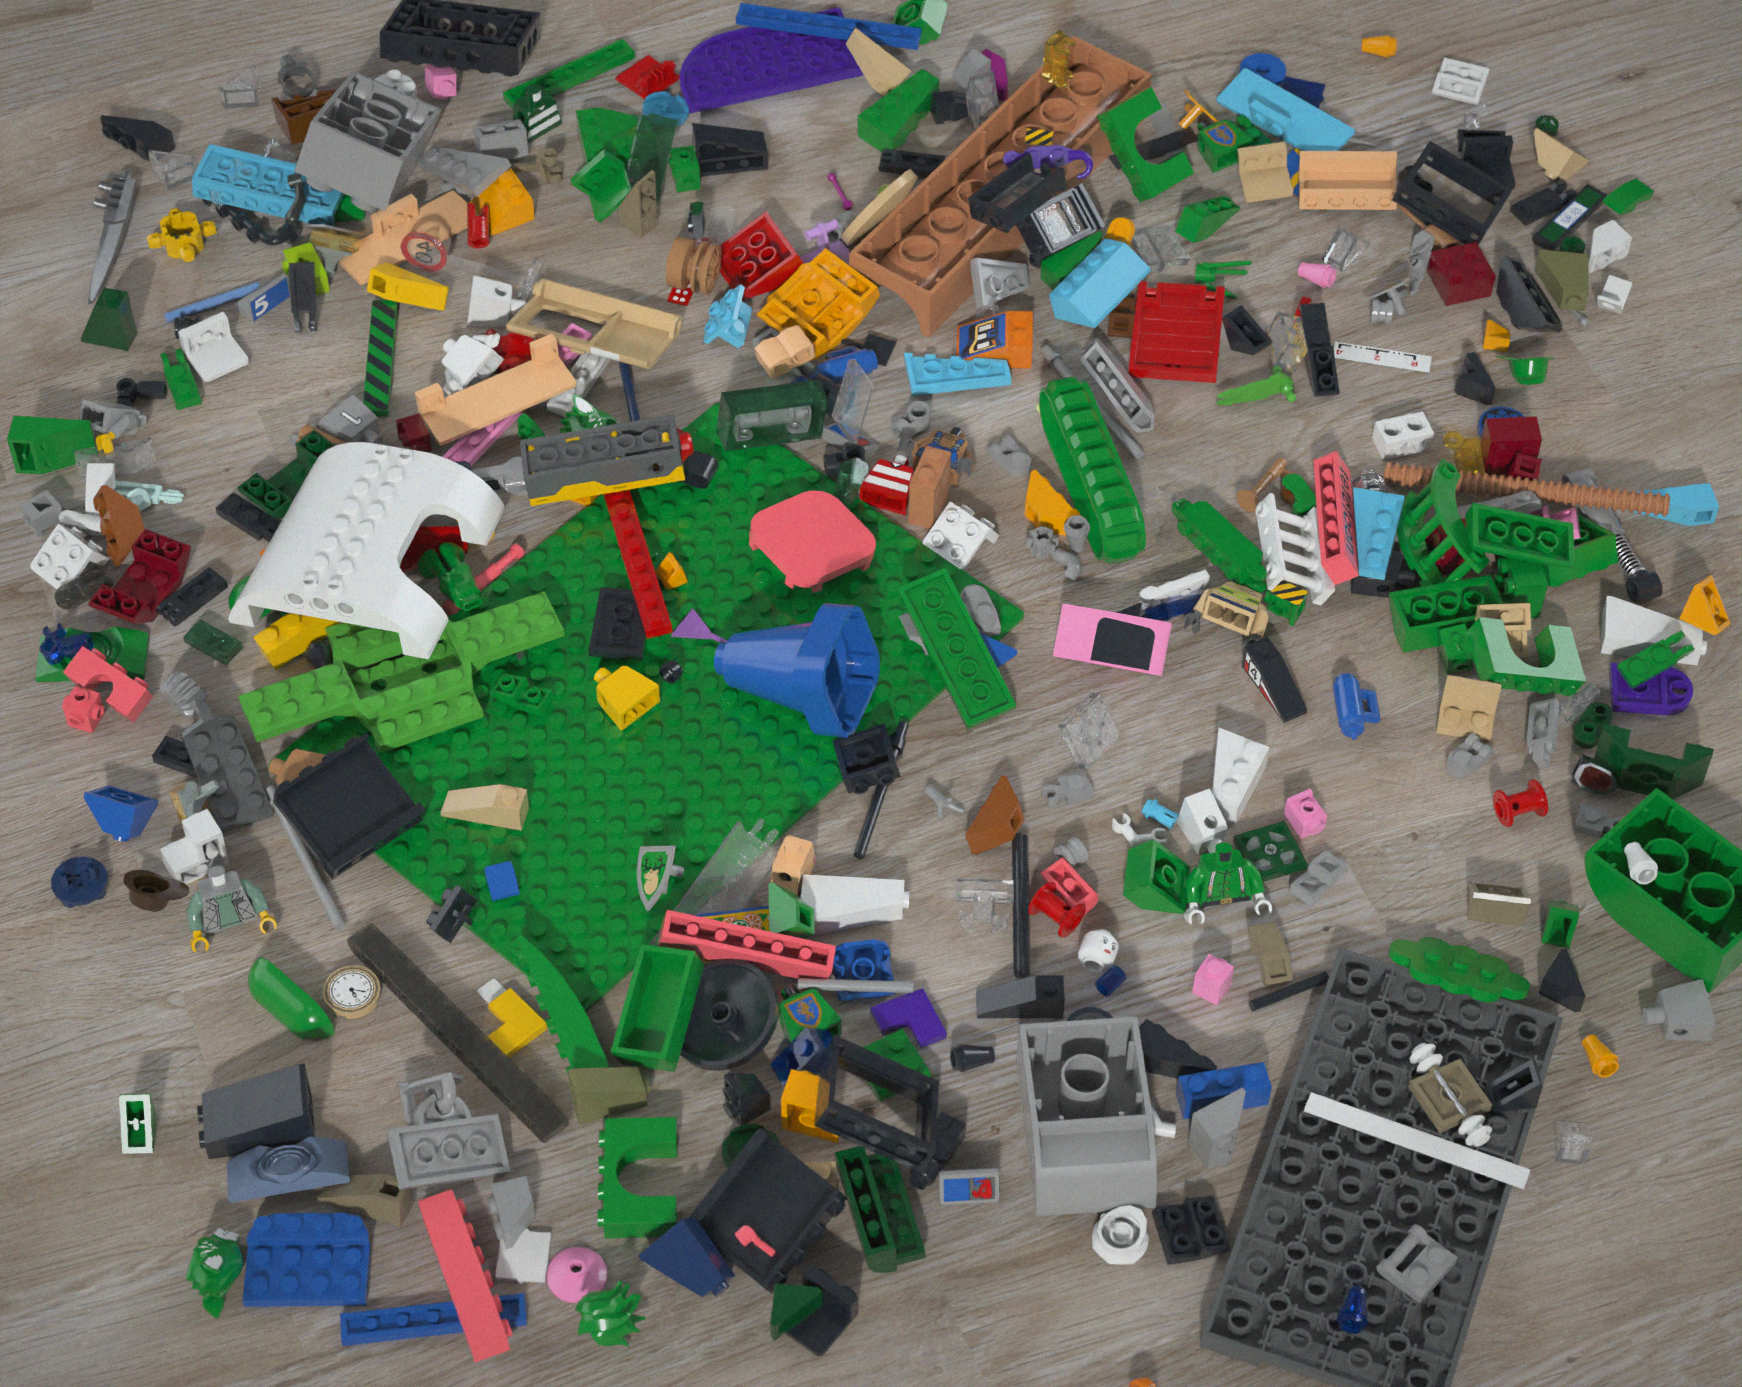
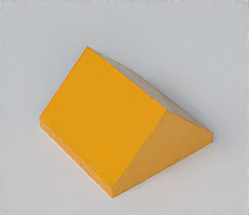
(1706, 608)

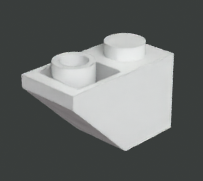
(1607, 245)

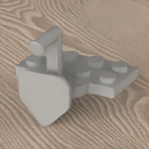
(443, 1138)

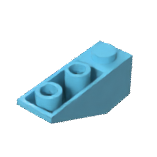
(1689, 504)

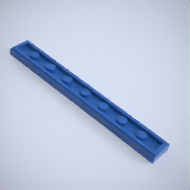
(827, 25)

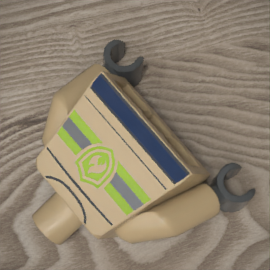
(1233, 608)

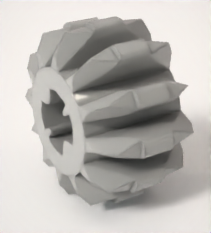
(179, 692)

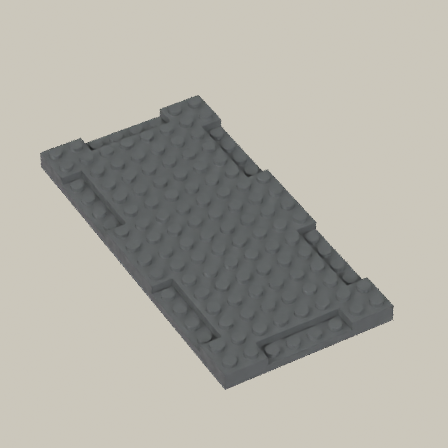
(1344, 1199)

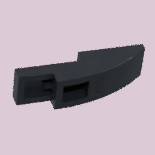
(1320, 356)

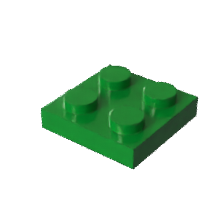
(898, 1049)

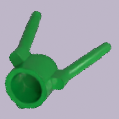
(1207, 273)

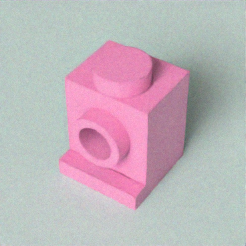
(1305, 814)

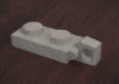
(1542, 731)

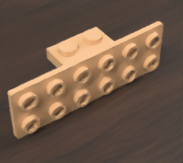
(437, 218)

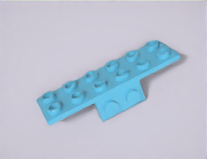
(1284, 114)

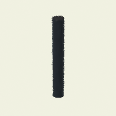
(1288, 991)

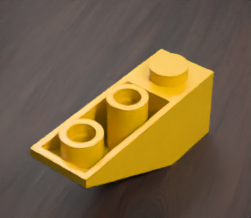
(406, 287)

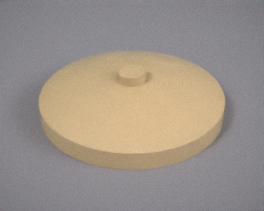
(880, 208)

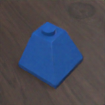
(120, 811)

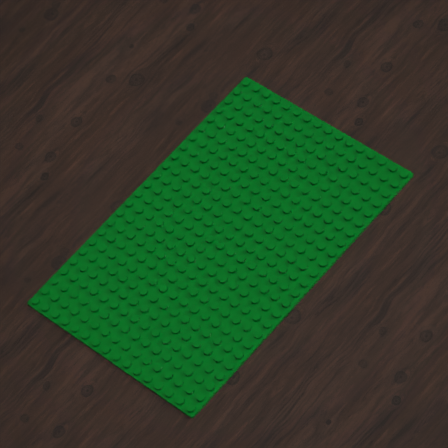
(680, 767)

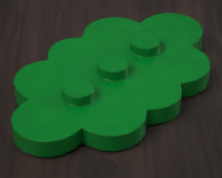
(1459, 969)

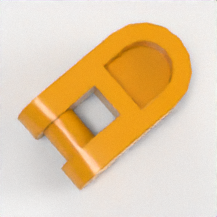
(1121, 230)

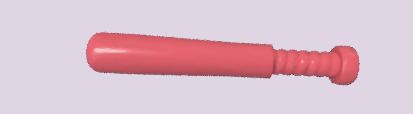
(489, 574)

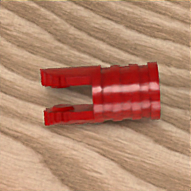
(477, 227)

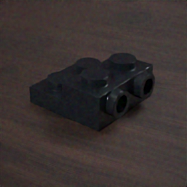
(866, 759)

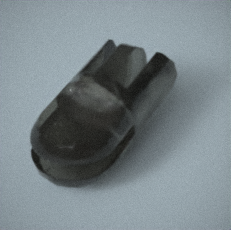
(81, 588)

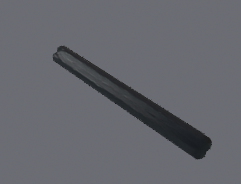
(1021, 918)

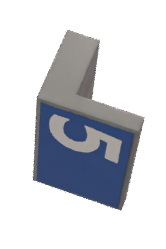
(264, 298)

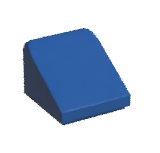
(501, 880)

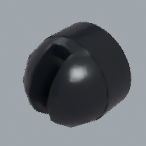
(667, 675)

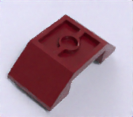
(148, 581)

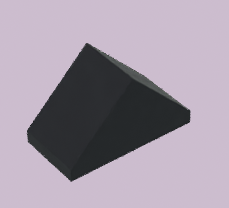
(1244, 332)
(1563, 984)
(1516, 1088)

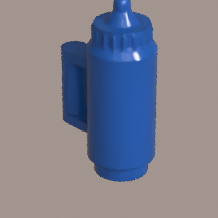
(836, 363)
(1350, 706)

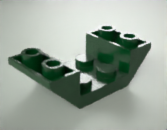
(280, 490)
(1645, 771)

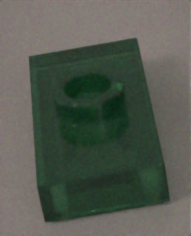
(213, 642)

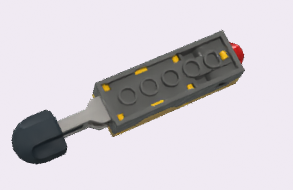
(593, 461)

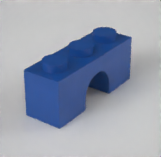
(1205, 1088)

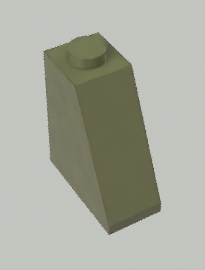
(1564, 277)
(606, 1091)

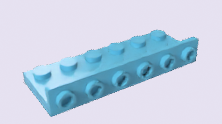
(264, 190)

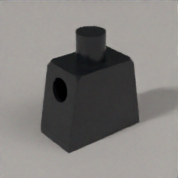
(1381, 588)

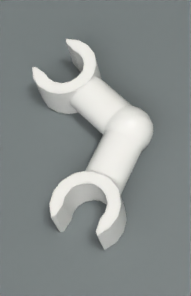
(1132, 837)

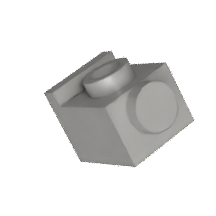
(41, 512)

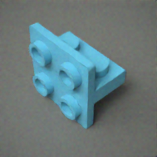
(729, 318)

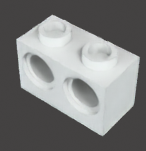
(1402, 436)

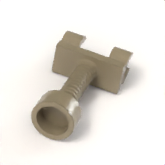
(544, 159)

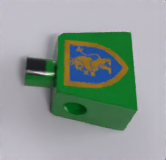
(1220, 143)
(804, 1011)

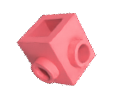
(83, 709)

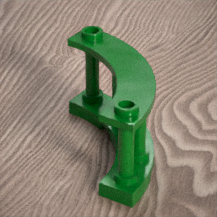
(1412, 533)

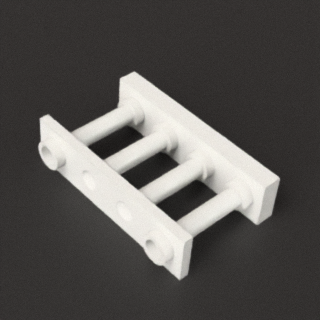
(1317, 581)

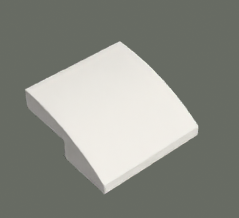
(1460, 81)

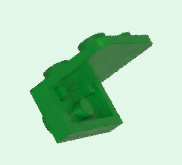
(604, 182)

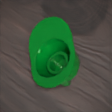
(1529, 370)

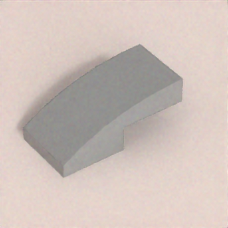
(1318, 879)

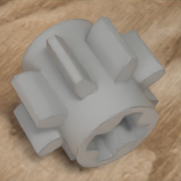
(1042, 542)

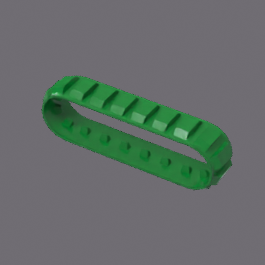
(1092, 470)

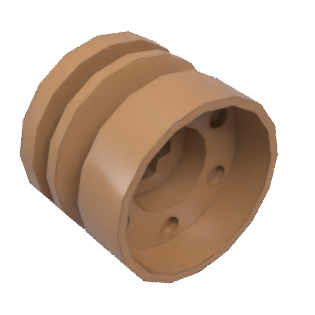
(693, 265)

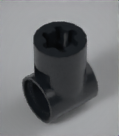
(833, 460)

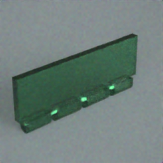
(651, 149)

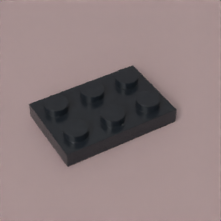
(617, 626)

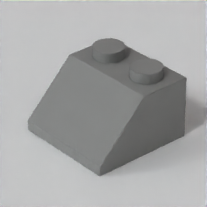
(1216, 1129)

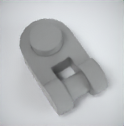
(1016, 463)
(1462, 762)

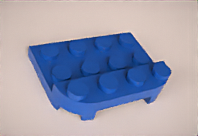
(307, 1260)

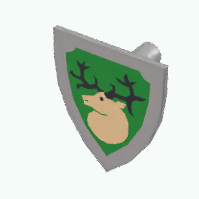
(653, 872)

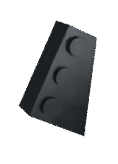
(728, 149)

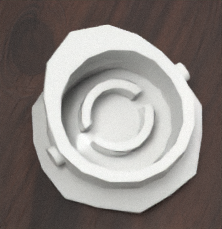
(1121, 1235)

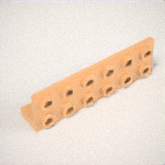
(497, 396)

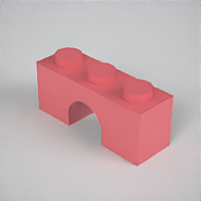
(128, 695)

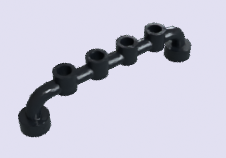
(255, 231)

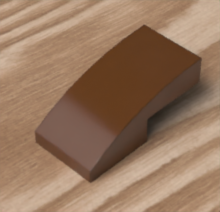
(1122, 319)

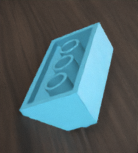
(1098, 284)

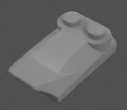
(979, 607)

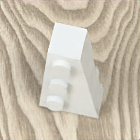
(1236, 772)

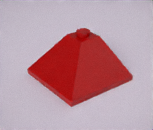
(758, 258)

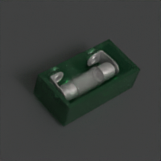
(771, 415)

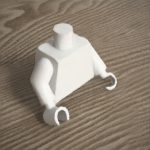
(469, 361)

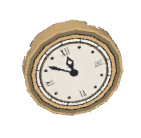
(351, 992)

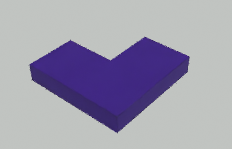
(912, 1011)

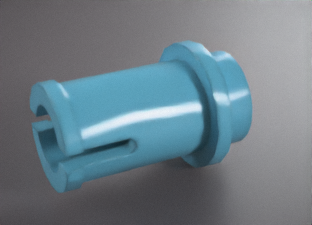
(1159, 813)

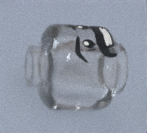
(1371, 481)

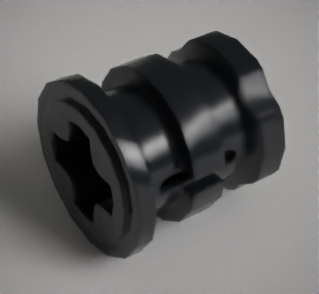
(180, 324)

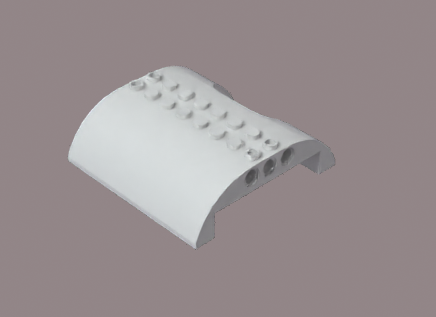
(347, 537)

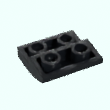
(1190, 1230)

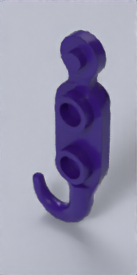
(1053, 155)

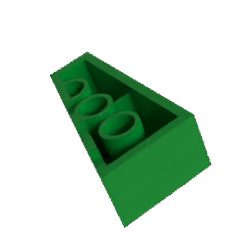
(898, 112)

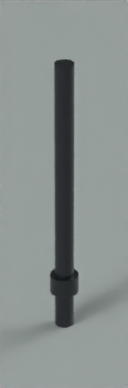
(898, 745)

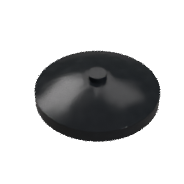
(730, 1016)

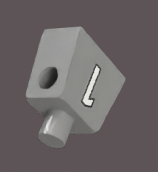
(352, 422)

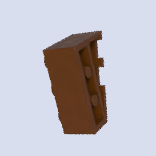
(297, 113)

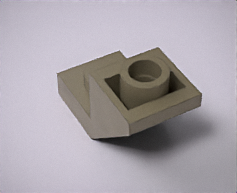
(1273, 954)

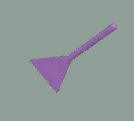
(694, 627)

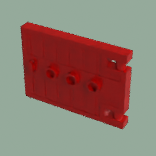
(1176, 332)

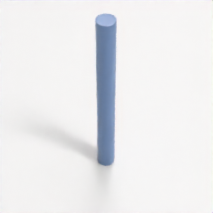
(211, 302)

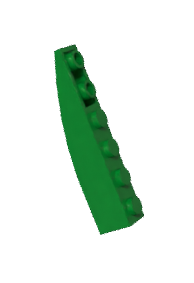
(566, 1013)

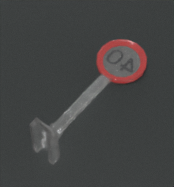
(430, 255)

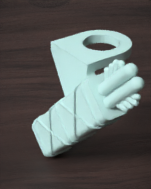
(146, 494)

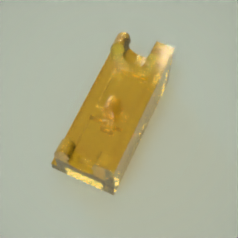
(1057, 59)

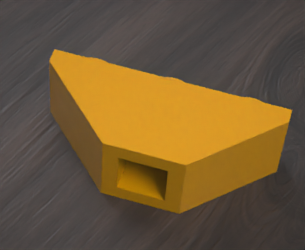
(1046, 506)

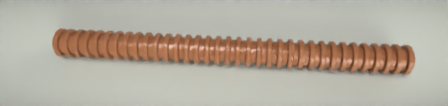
(1544, 491)

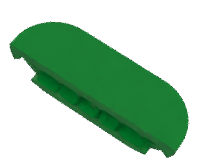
(287, 1001)

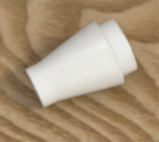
(1641, 865)

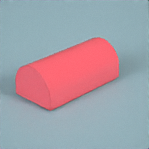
(1070, 885)

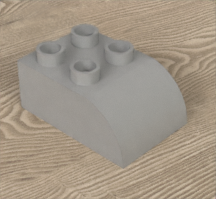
(366, 141)

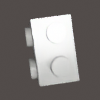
(212, 348)
(959, 535)
(66, 556)

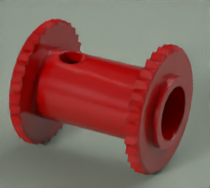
(1520, 803)
(1056, 909)

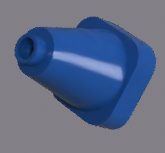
(810, 667)

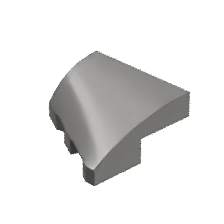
(973, 64)

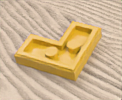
(519, 1022)

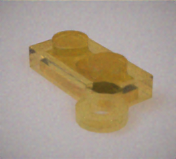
(1466, 452)

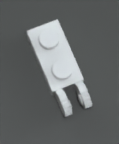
(1173, 590)

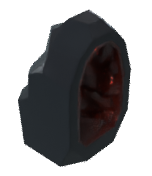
(1593, 776)

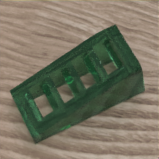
(849, 480)

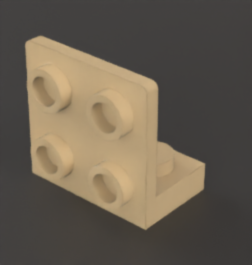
(1264, 172)
(1468, 708)

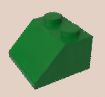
(922, 14)
(1155, 878)

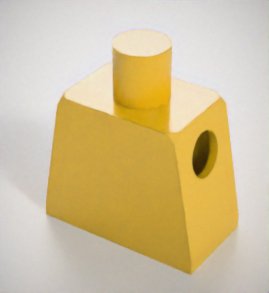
(625, 694)

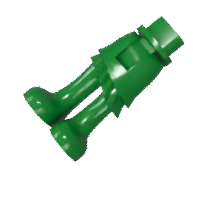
(459, 582)

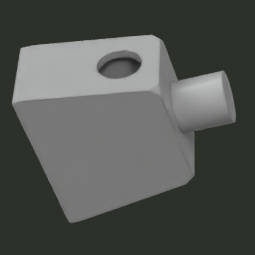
(1683, 1013)

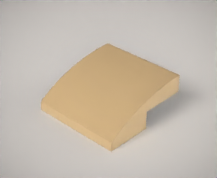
(1516, 622)

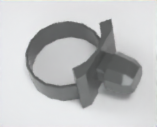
(291, 69)

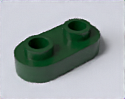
(1593, 724)

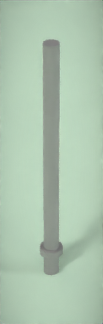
(1054, 360)
(309, 866)

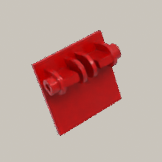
(648, 76)

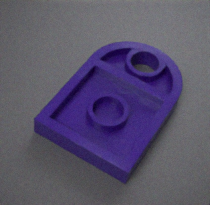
(1651, 696)

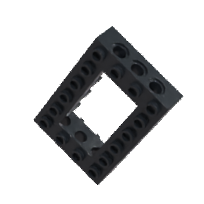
(422, 24)

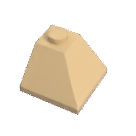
(1557, 157)

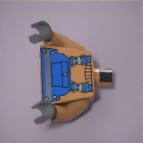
(961, 457)

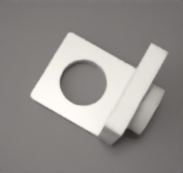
(1614, 294)

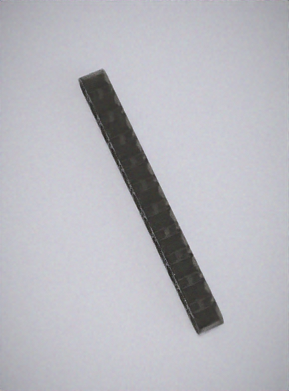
(458, 1033)

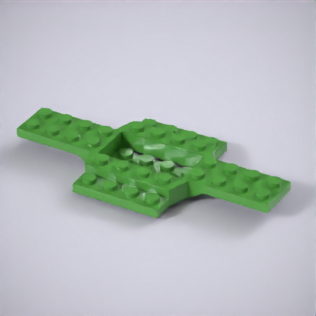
(413, 701)

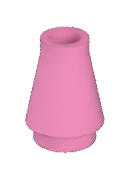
(1319, 274)

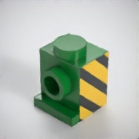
(1286, 601)

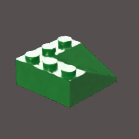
(606, 130)

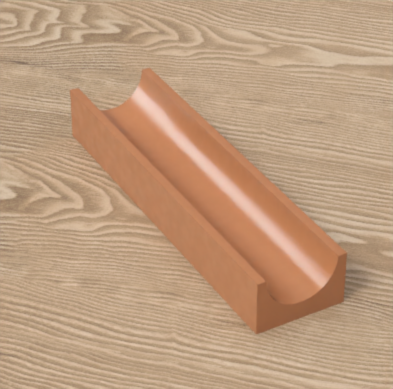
(930, 236)

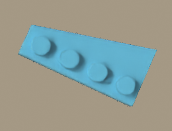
(940, 375)
(1376, 527)

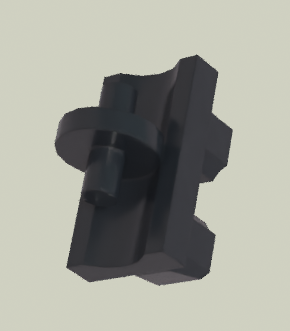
(453, 913)

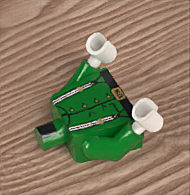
(1223, 879)

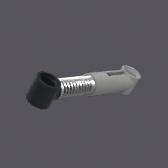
(1640, 583)

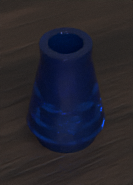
(1353, 1313)

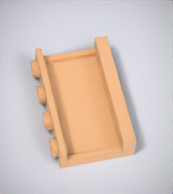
(1347, 180)

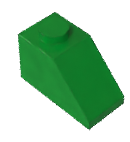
(1560, 923)

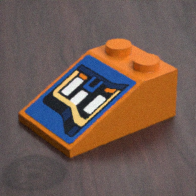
(998, 337)

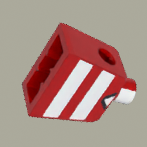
(888, 485)

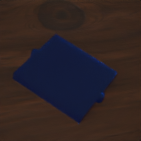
(1306, 90)

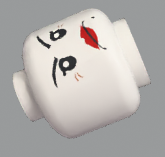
(1098, 951)

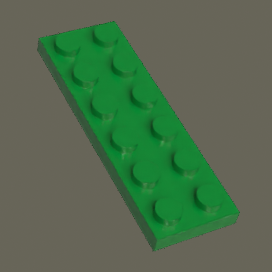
(956, 648)

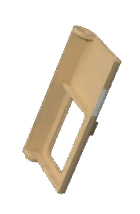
(629, 333)

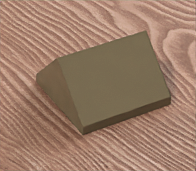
(1498, 904)

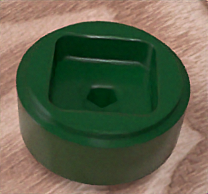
(1547, 124)
(1573, 245)

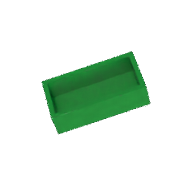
(657, 1008)

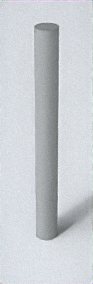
(855, 985)

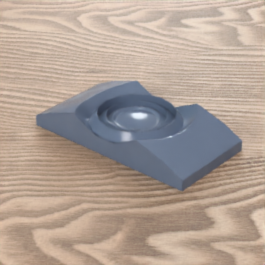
(287, 1169)

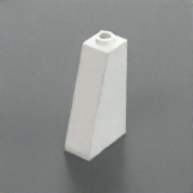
(1633, 628)
(853, 901)

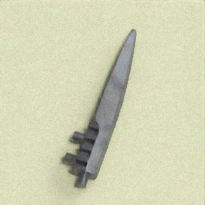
(115, 221)

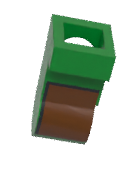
(1297, 494)

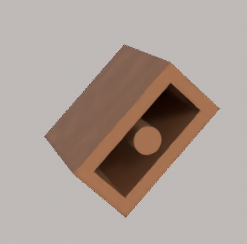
(929, 487)

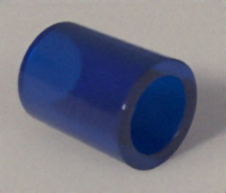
(1110, 980)

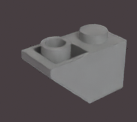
(513, 1207)

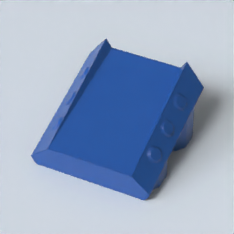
(862, 962)

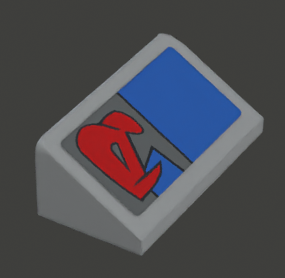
(834, 436)
(968, 1186)

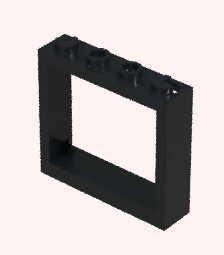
(1441, 213)
(864, 1129)

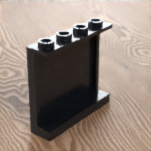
(347, 806)
(776, 1199)

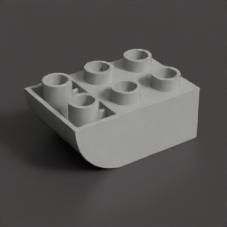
(1087, 1116)

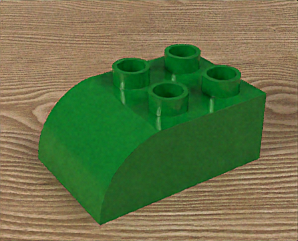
(1694, 902)

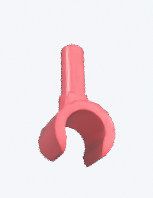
(747, 1234)

